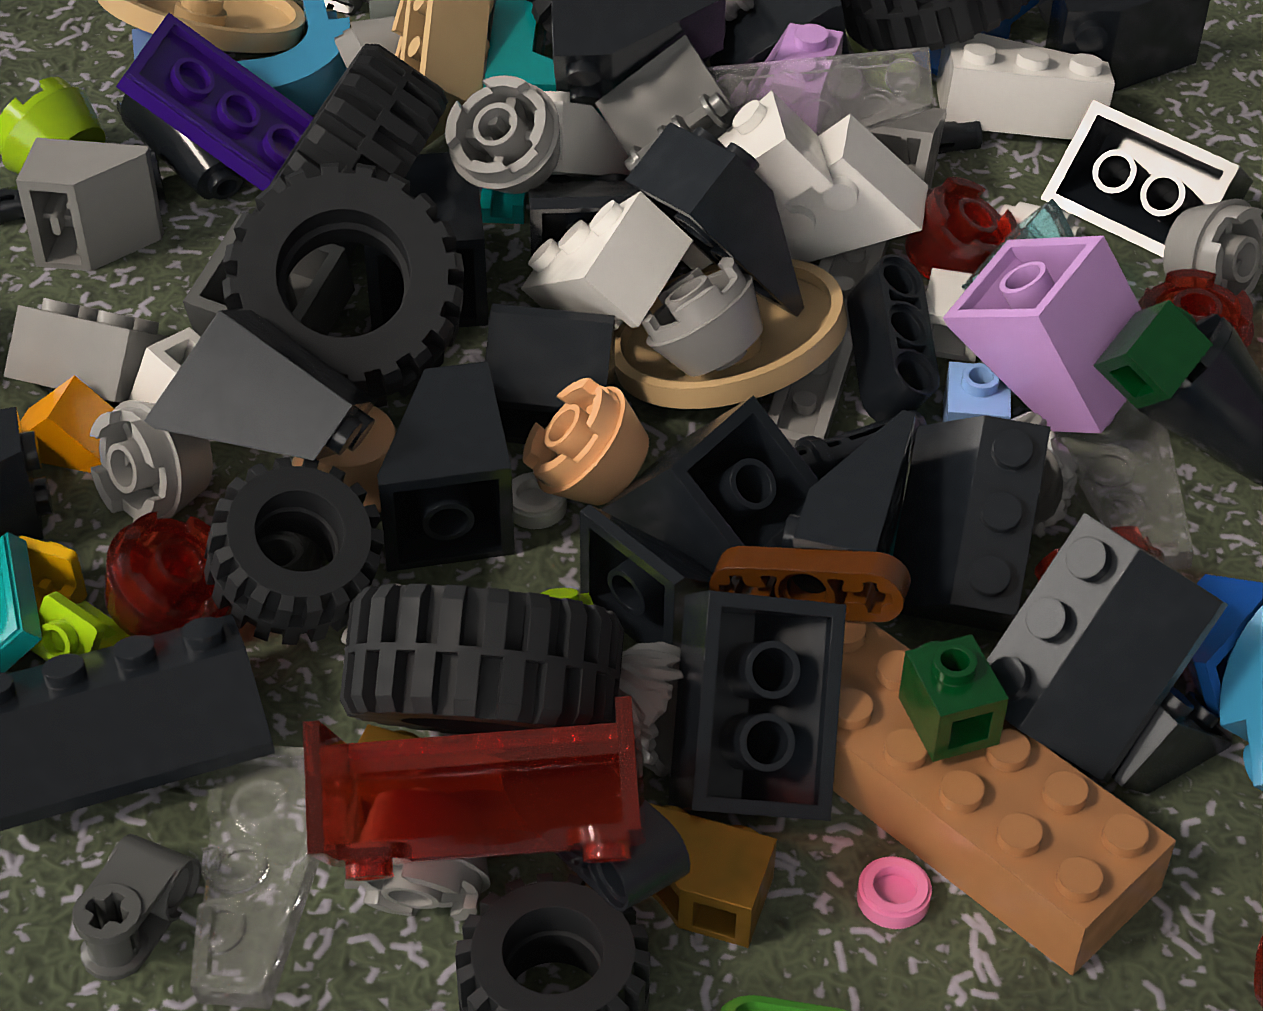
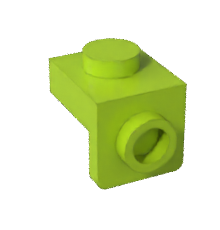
(73, 628)

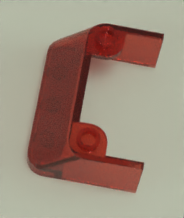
(474, 795)

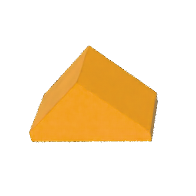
(64, 425)

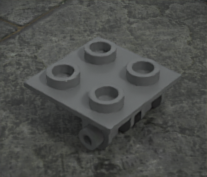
(665, 90)

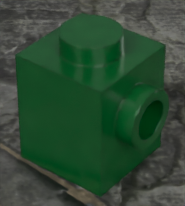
(1153, 354)
(952, 697)

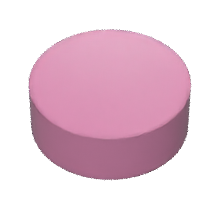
(894, 892)

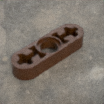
(771, 569)

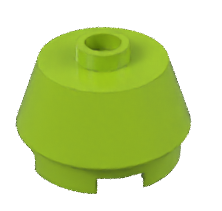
(52, 114)

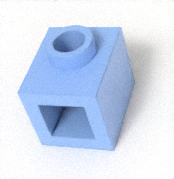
(974, 392)

